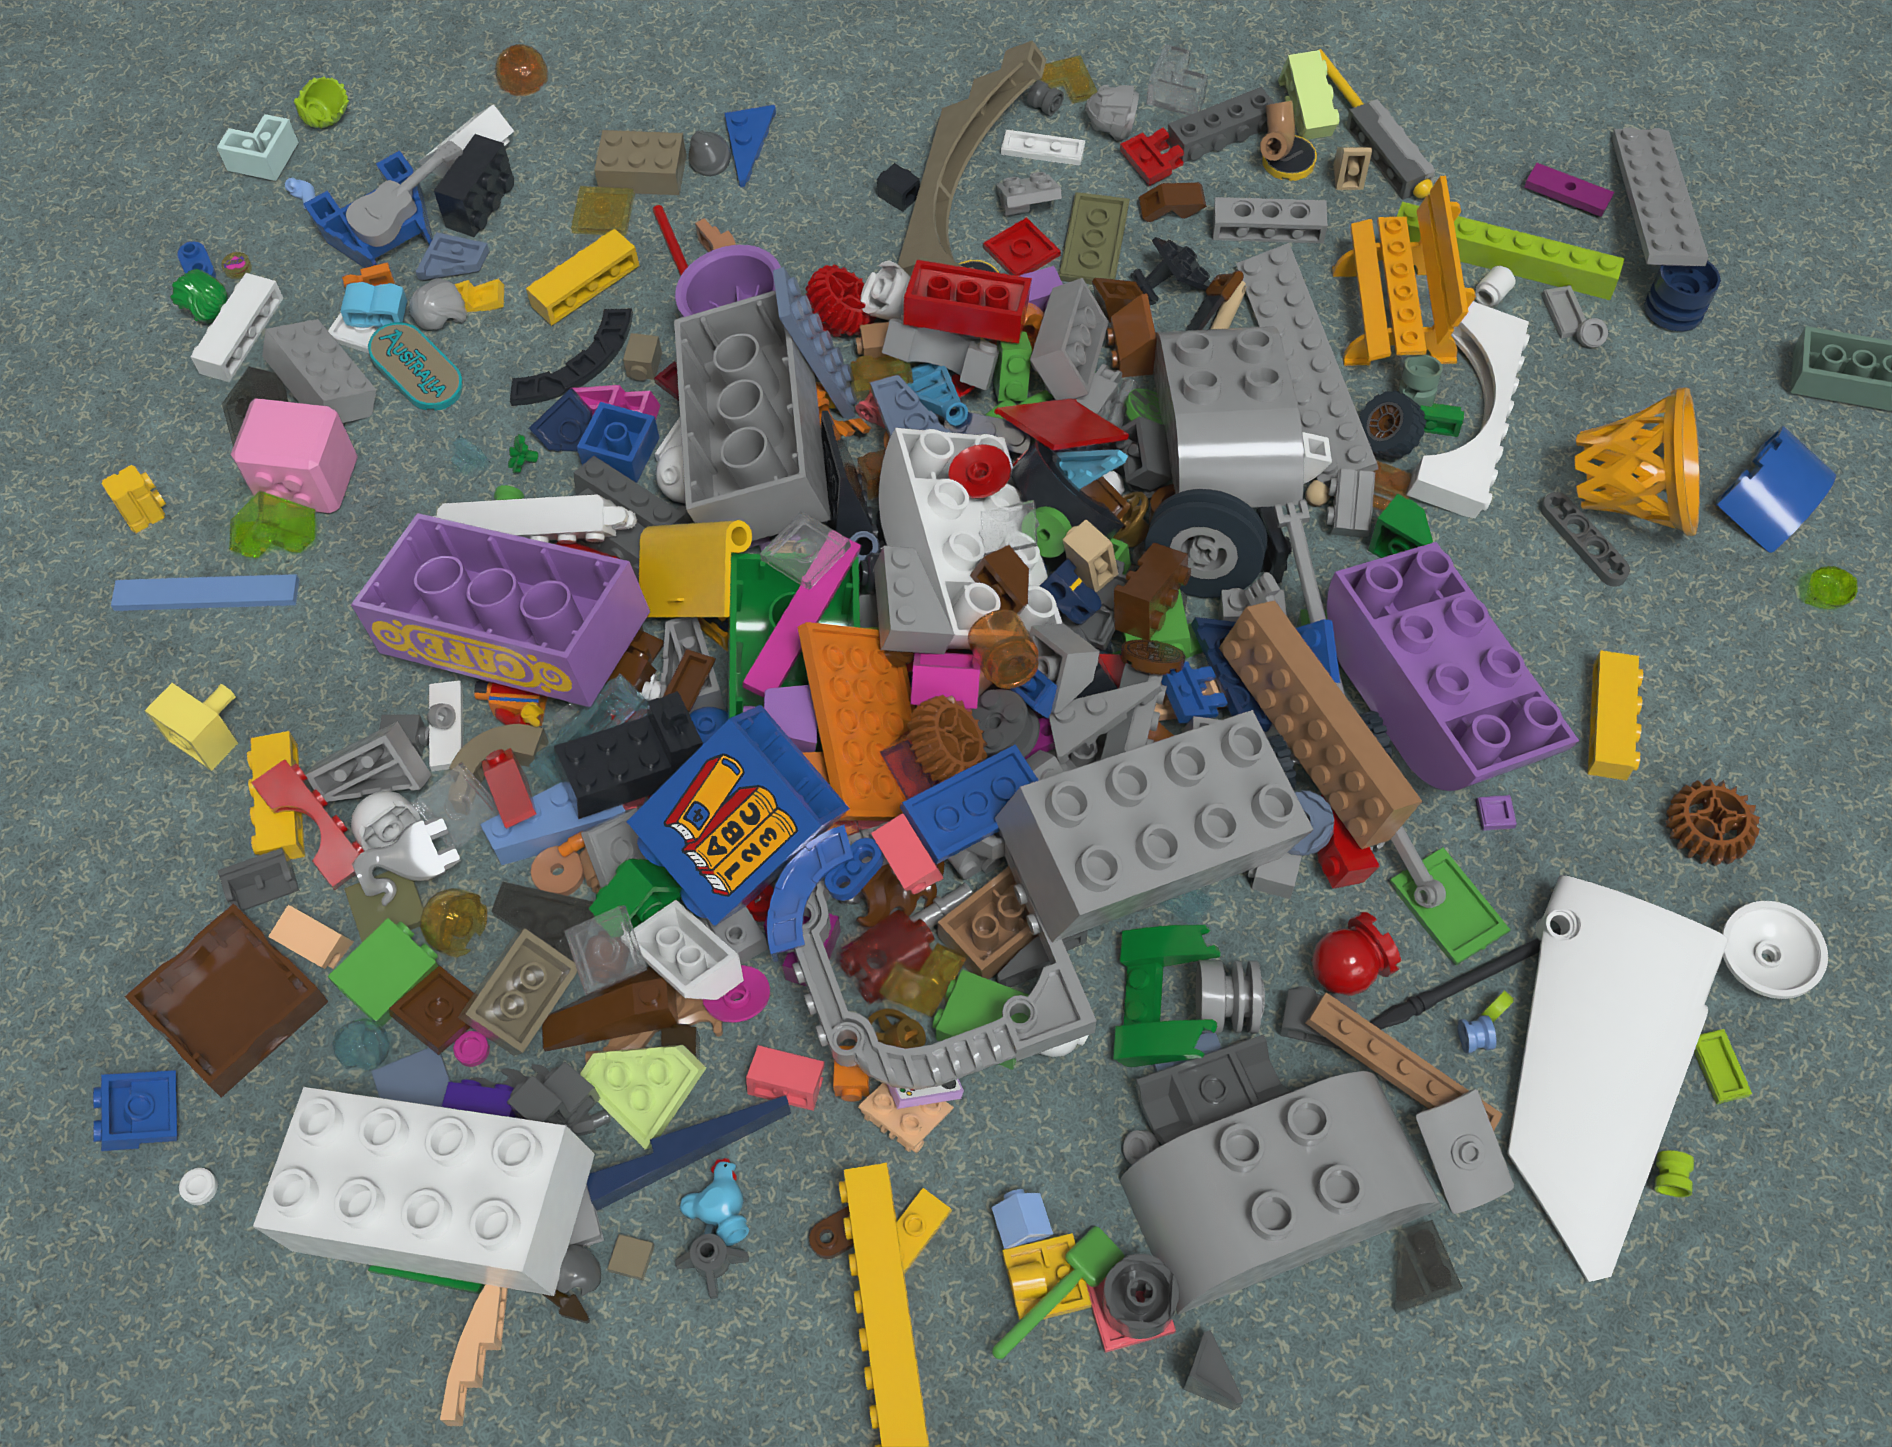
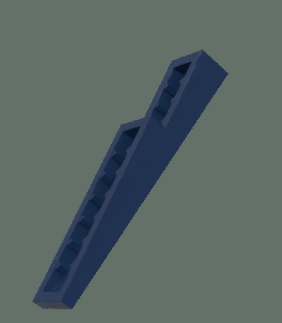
(680, 1150)

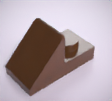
(1114, 294)

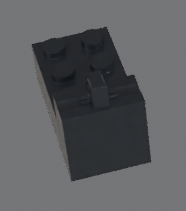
(627, 758)

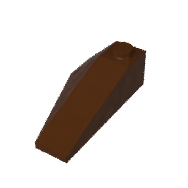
(621, 1010)

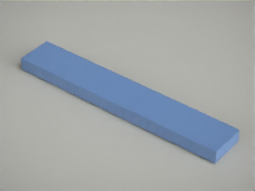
(205, 592)

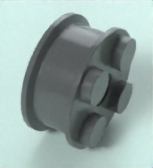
(1006, 722)

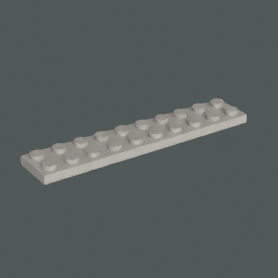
(1324, 402)

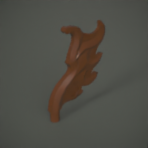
(886, 892)

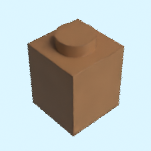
(872, 339)

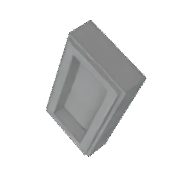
(1564, 310)

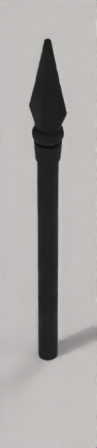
(1420, 1003)

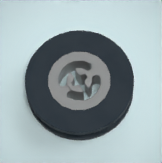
(1214, 523)

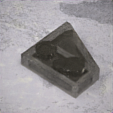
(1422, 1268)

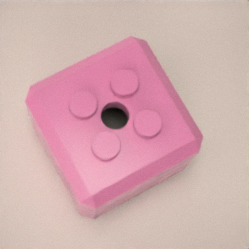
(295, 453)

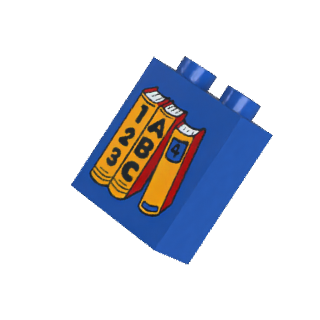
(735, 815)

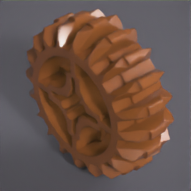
(945, 737)
(1704, 830)

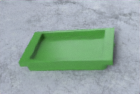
(1465, 918)

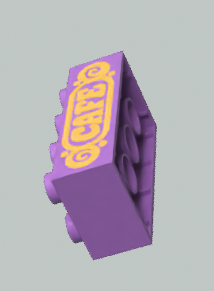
(503, 608)

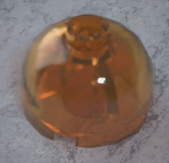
(521, 70)

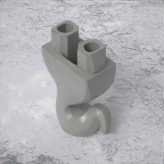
(409, 857)

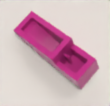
(615, 395)

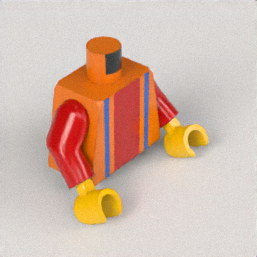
(512, 704)

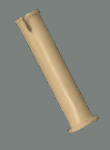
(1229, 308)

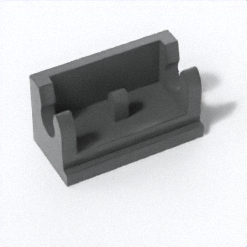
(259, 879)

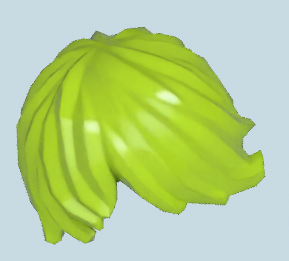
(324, 98)

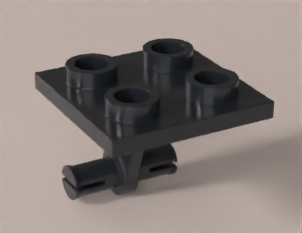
(1177, 262)

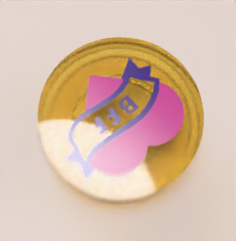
(236, 265)

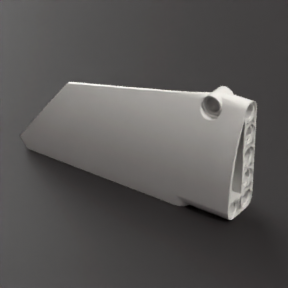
(1606, 1057)

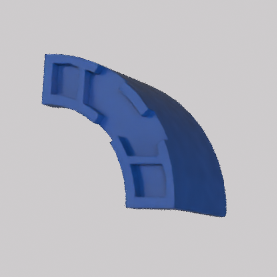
(1778, 491)
(798, 883)

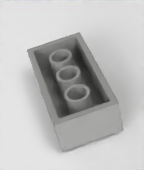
(1069, 340)
(318, 369)

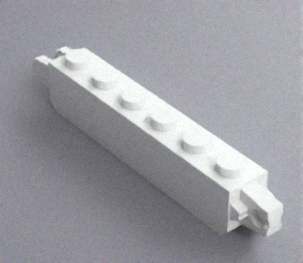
(545, 518)

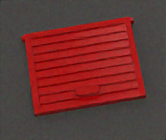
(1062, 424)

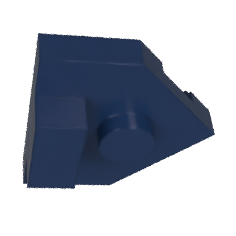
(563, 423)

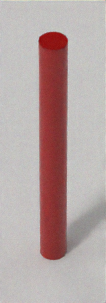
(670, 238)

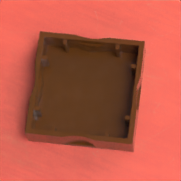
(227, 1000)

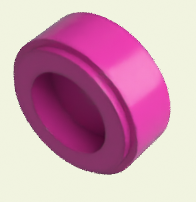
(471, 1048)

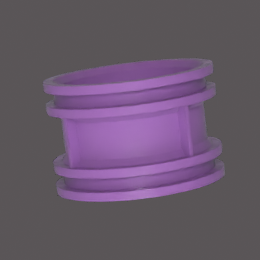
(725, 278)

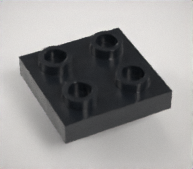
(1277, 546)

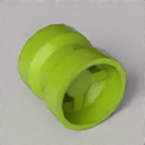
(1674, 1173)

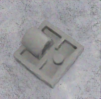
(1019, 193)

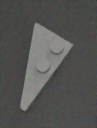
(1096, 714)

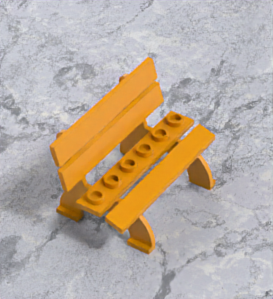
(1433, 256)

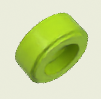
(1498, 1006)

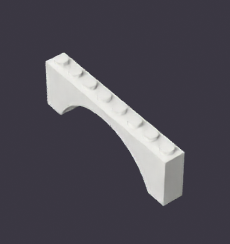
(1464, 476)

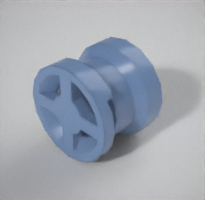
(1477, 1034)

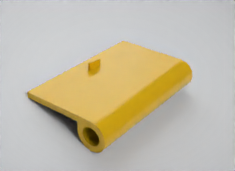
(689, 567)

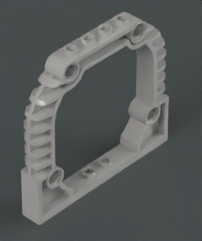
(1055, 1007)

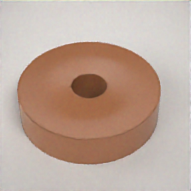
(562, 884)

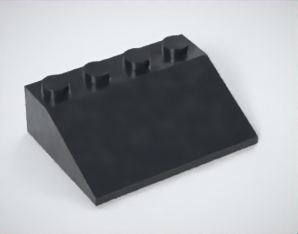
(844, 487)

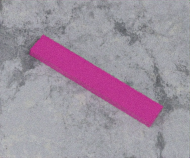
(784, 643)

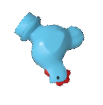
(719, 1204)

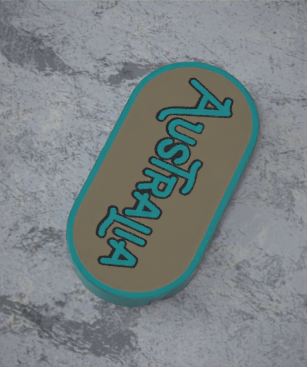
(415, 366)

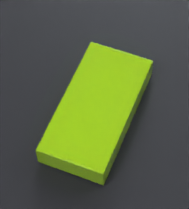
(1721, 1067)

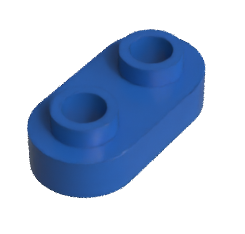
(194, 256)
(855, 871)

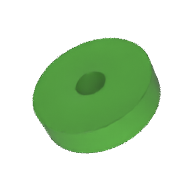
(1057, 525)

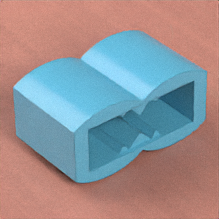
(373, 305)

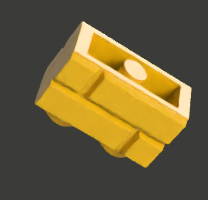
(134, 499)

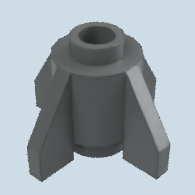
(713, 1266)

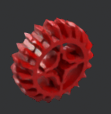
(837, 299)

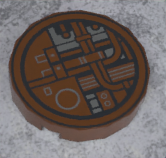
(1152, 656)

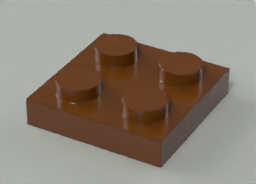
(433, 1009)

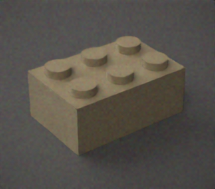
(641, 161)
(519, 992)

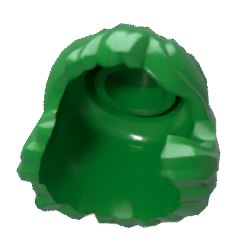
(200, 295)

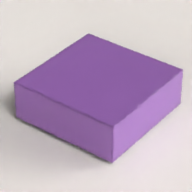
(1496, 812)

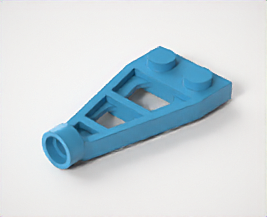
(939, 393)

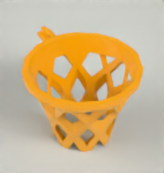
(1675, 473)

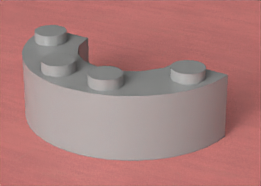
(964, 354)

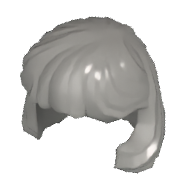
(436, 303)

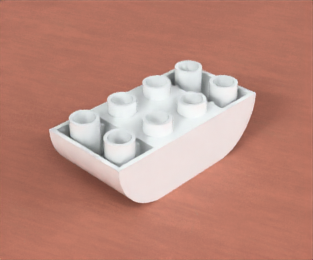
(942, 523)

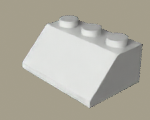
(485, 123)
(688, 954)

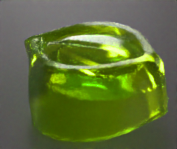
(1831, 588)

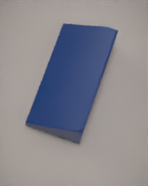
(1038, 693)

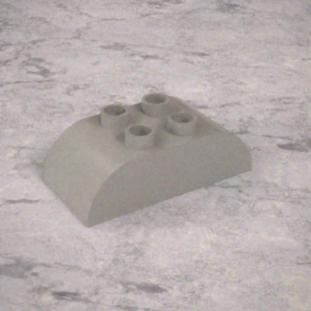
(1230, 413)
(1277, 1187)

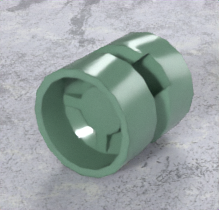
(1420, 379)

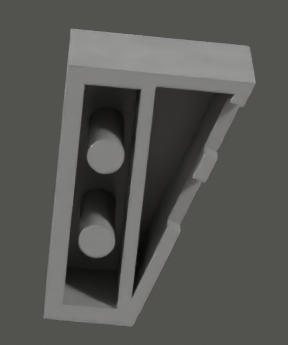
(908, 605)
(681, 635)
(369, 766)

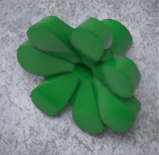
(520, 454)

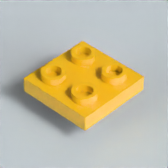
(1036, 1269)

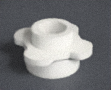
(652, 689)

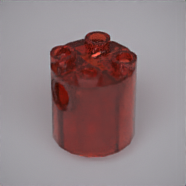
(886, 943)

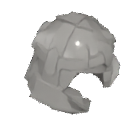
(1113, 110)

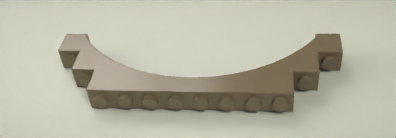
(955, 140)

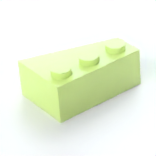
(1311, 95)

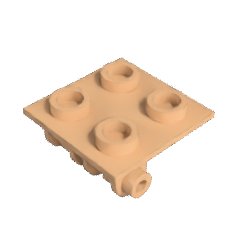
(908, 1123)

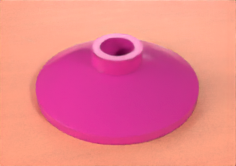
(753, 993)

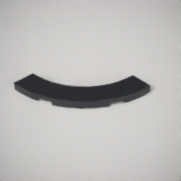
(580, 369)

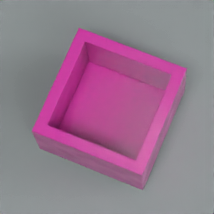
(945, 675)

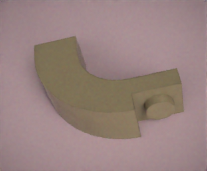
(522, 738)

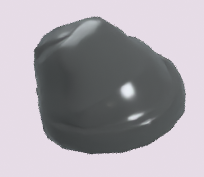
(708, 153)

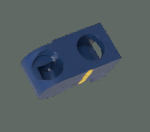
(1072, 594)

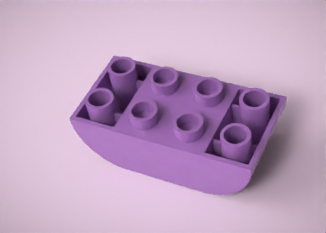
(1440, 671)

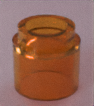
(1004, 648)

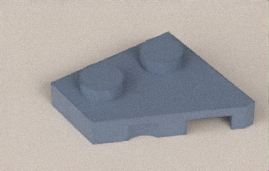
(451, 256)

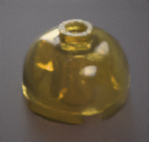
(453, 914)

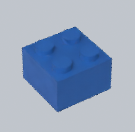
(620, 439)

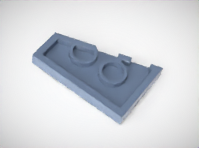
(902, 406)

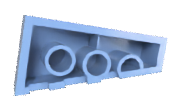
(548, 828)

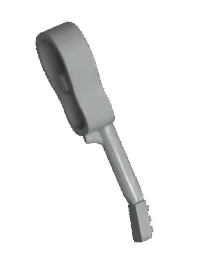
(381, 214)

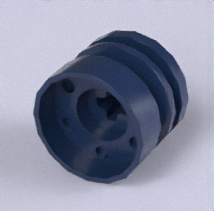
(1681, 295)

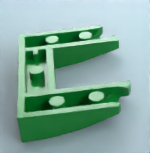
(1143, 1036)

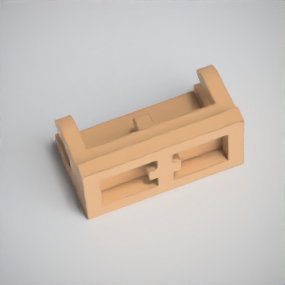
(310, 938)

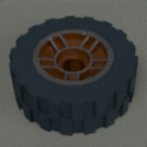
(1392, 424)

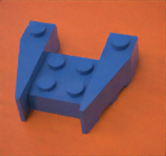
(337, 232)

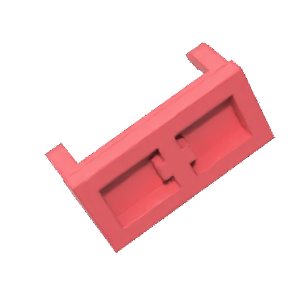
(907, 855)
(782, 1074)

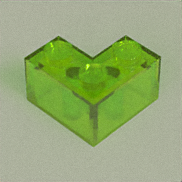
(269, 522)

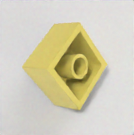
(193, 724)

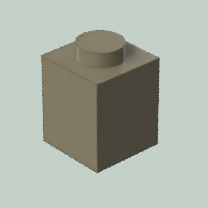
(642, 356)

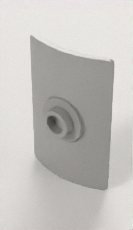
(1465, 1152)

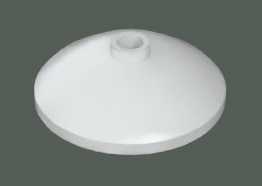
(1787, 937)

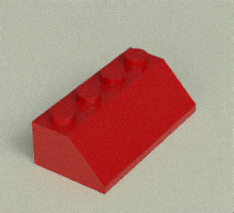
(967, 301)

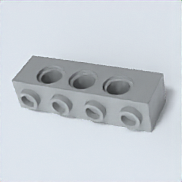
(1269, 220)

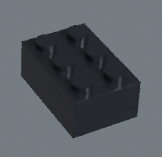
(474, 185)

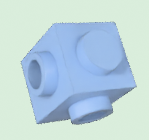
(1021, 1219)

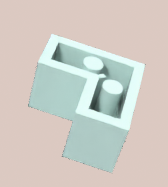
(260, 152)

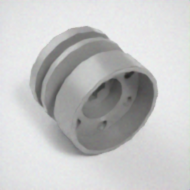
(1230, 996)

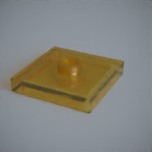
(602, 210)

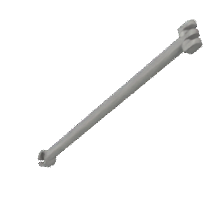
(1304, 566)
(1428, 891)

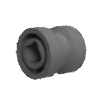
(1045, 97)

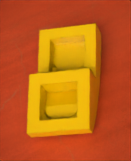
(483, 296)

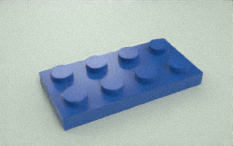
(965, 806)

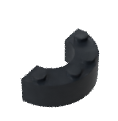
(1043, 480)

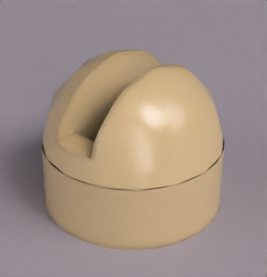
(1317, 493)

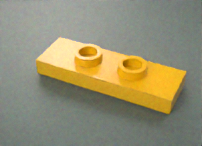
(919, 1225)

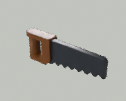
(1218, 291)

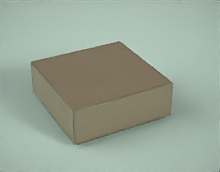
(631, 1257)

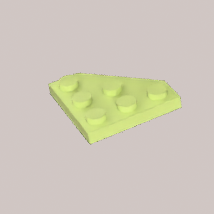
(643, 1086)

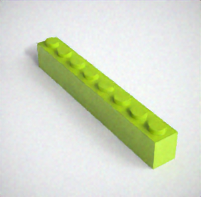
(1529, 255)

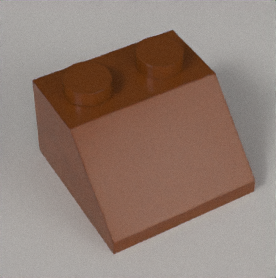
(1133, 339)

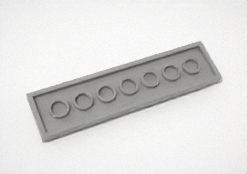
(1659, 198)

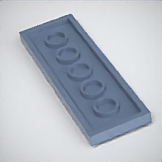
(814, 342)

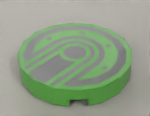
(1143, 404)

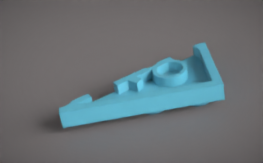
(1087, 466)

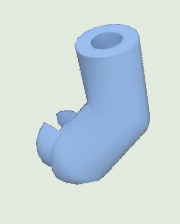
(300, 189)

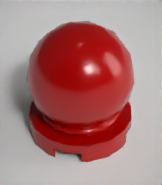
(1353, 957)

